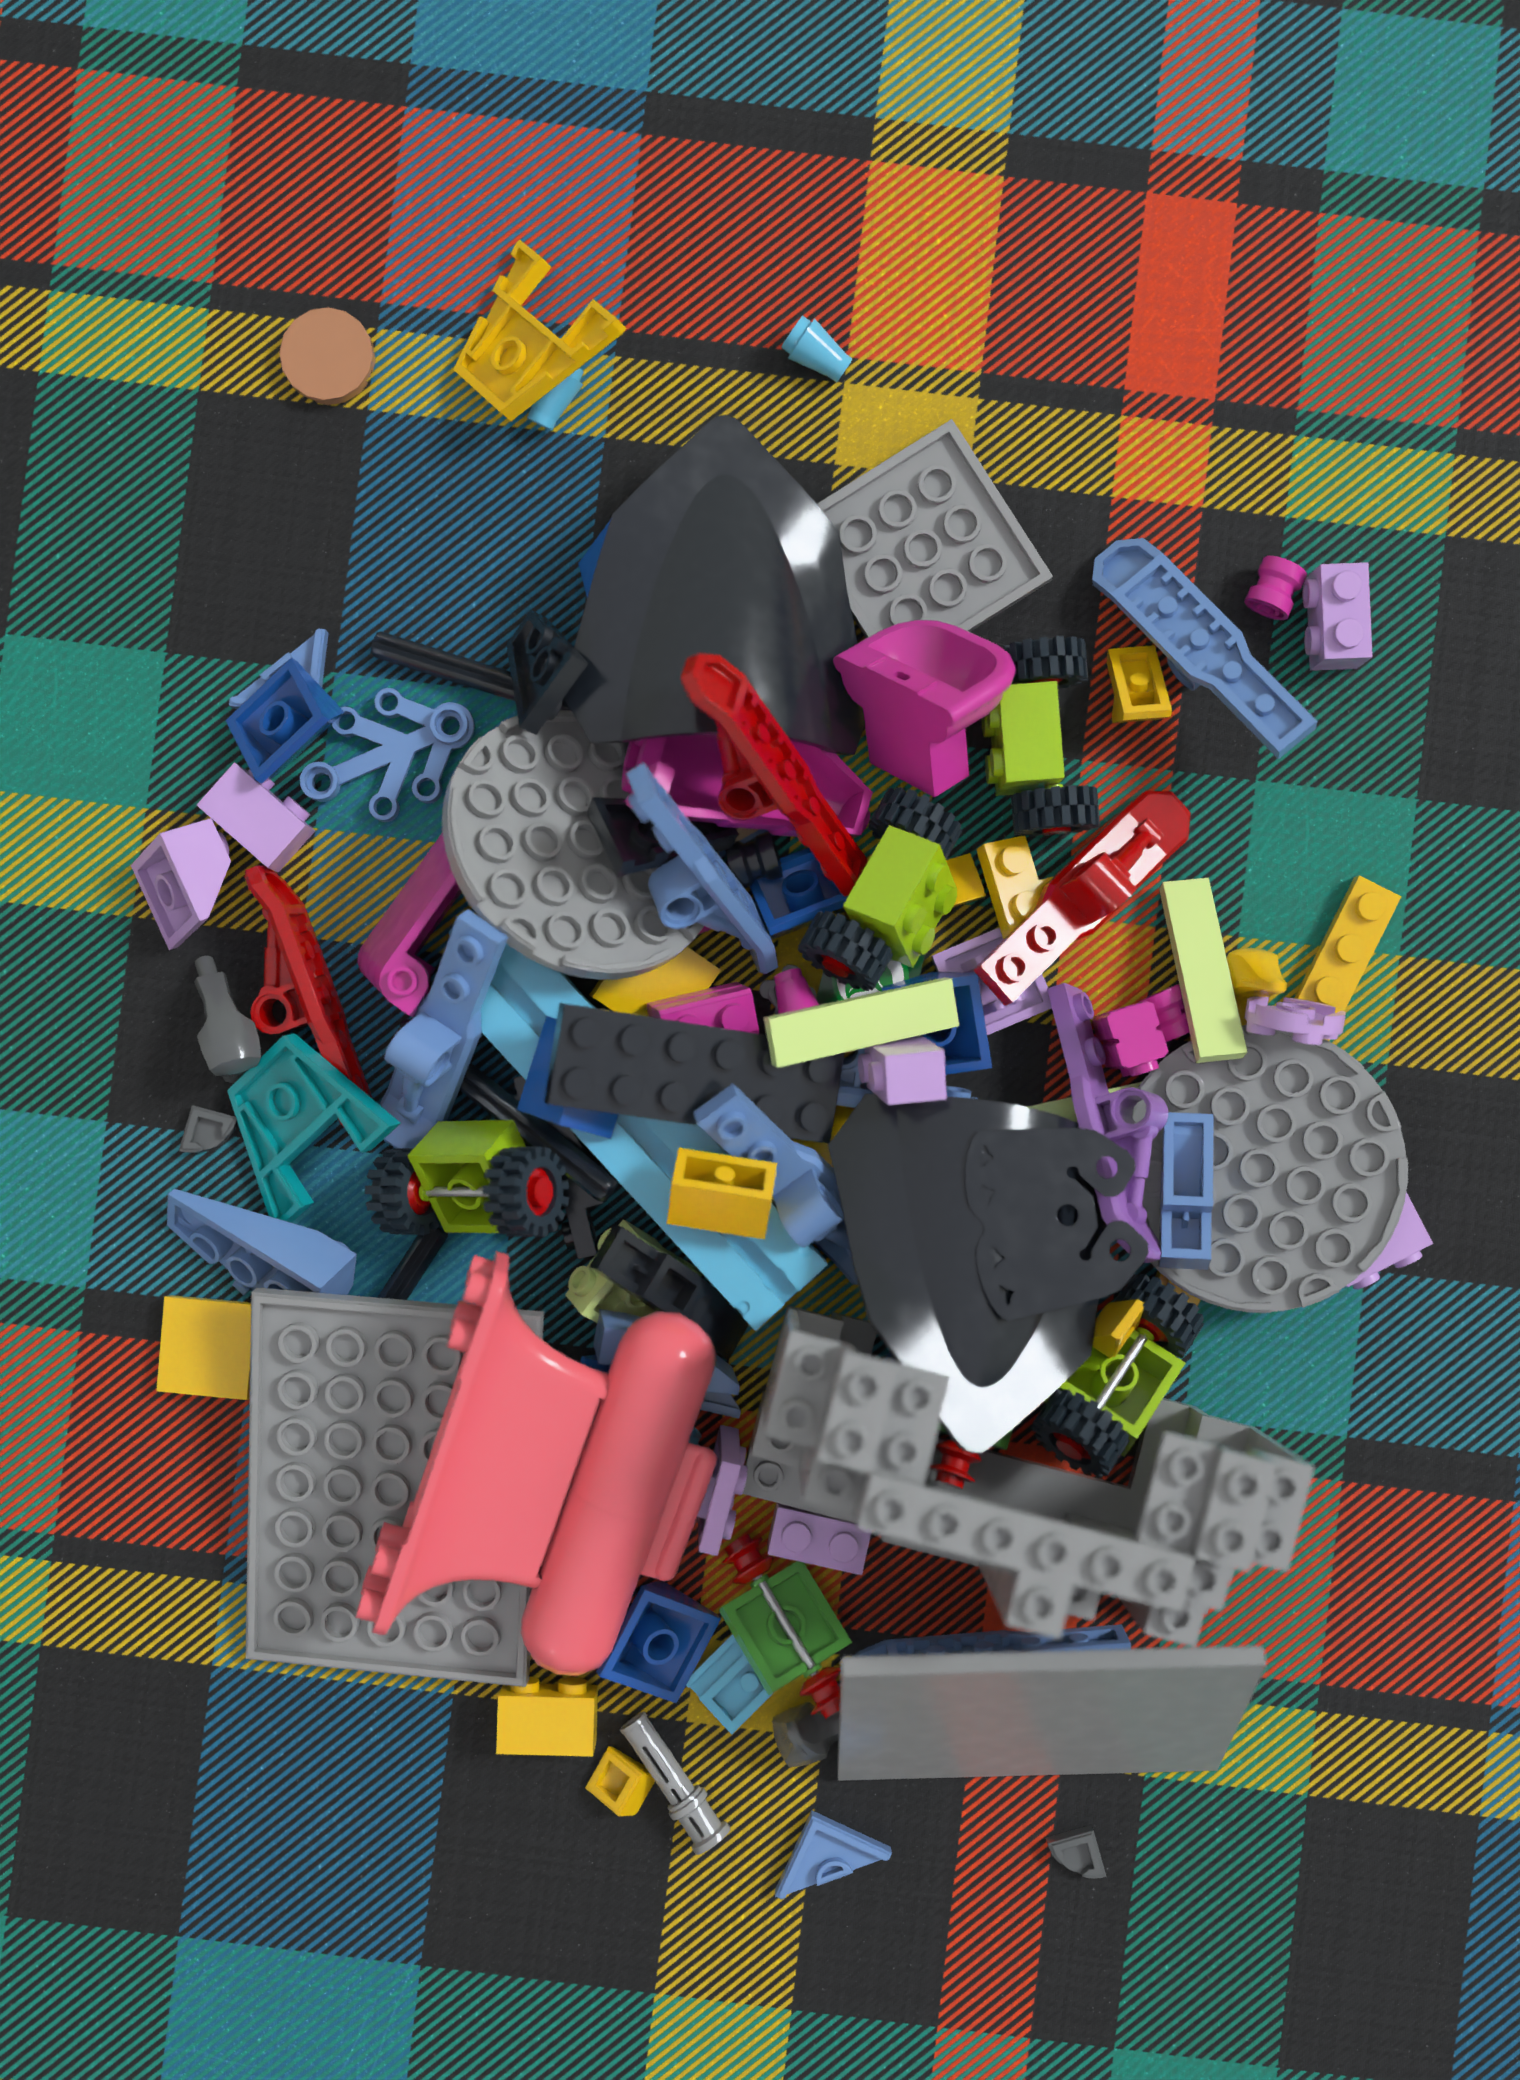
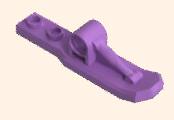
(1107, 1111)

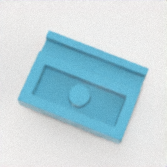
(728, 1685)

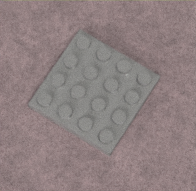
(931, 539)

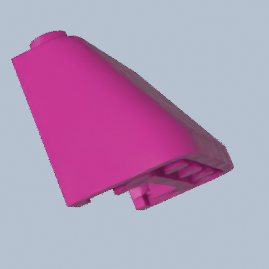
(391, 949)

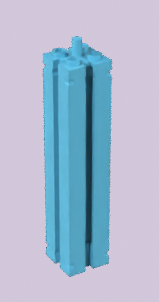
(642, 1153)

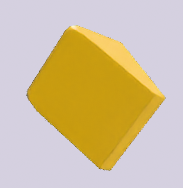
(966, 879)
(1116, 1325)
(620, 1782)

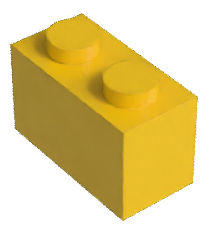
(721, 1193)
(548, 1718)

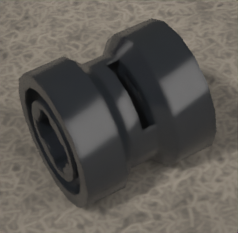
(755, 860)

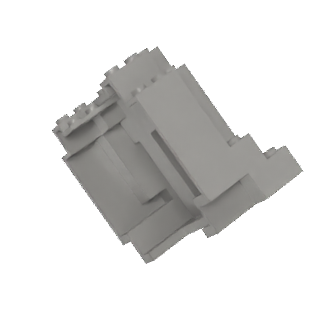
(858, 1445)

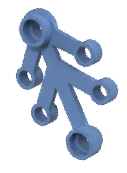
(396, 751)

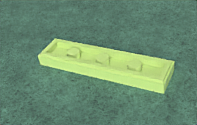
(1202, 970)
(861, 1022)

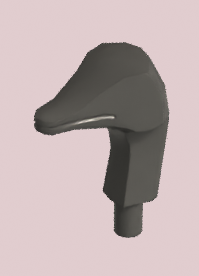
(228, 1037)
(804, 1737)

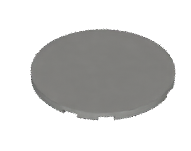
(534, 860)
(1301, 1170)

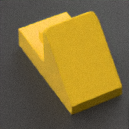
(1137, 685)

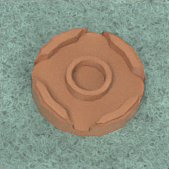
(327, 355)

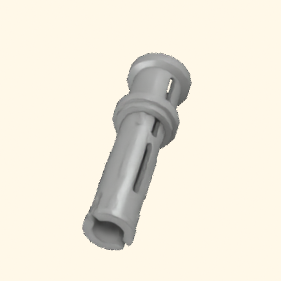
(686, 1801)

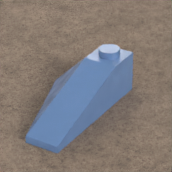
(261, 1248)

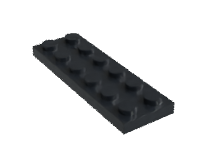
(675, 1067)

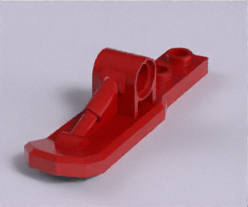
(766, 769)
(1088, 890)
(299, 976)

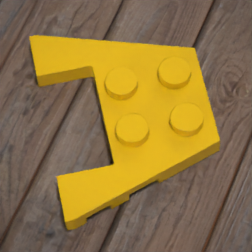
(518, 358)

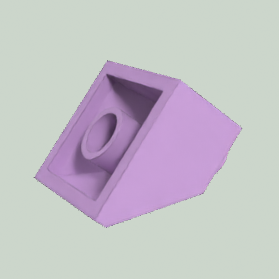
(183, 877)

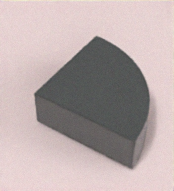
(206, 1130)
(1078, 1852)

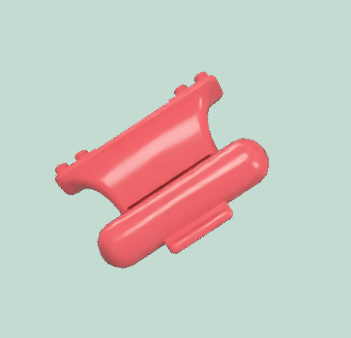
(553, 1475)

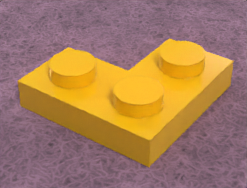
(1010, 880)

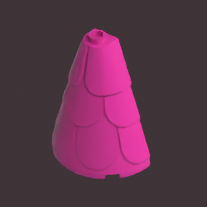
(693, 771)

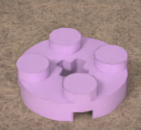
(1305, 1019)

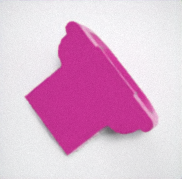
(920, 693)

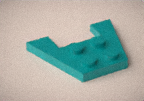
(289, 1105)

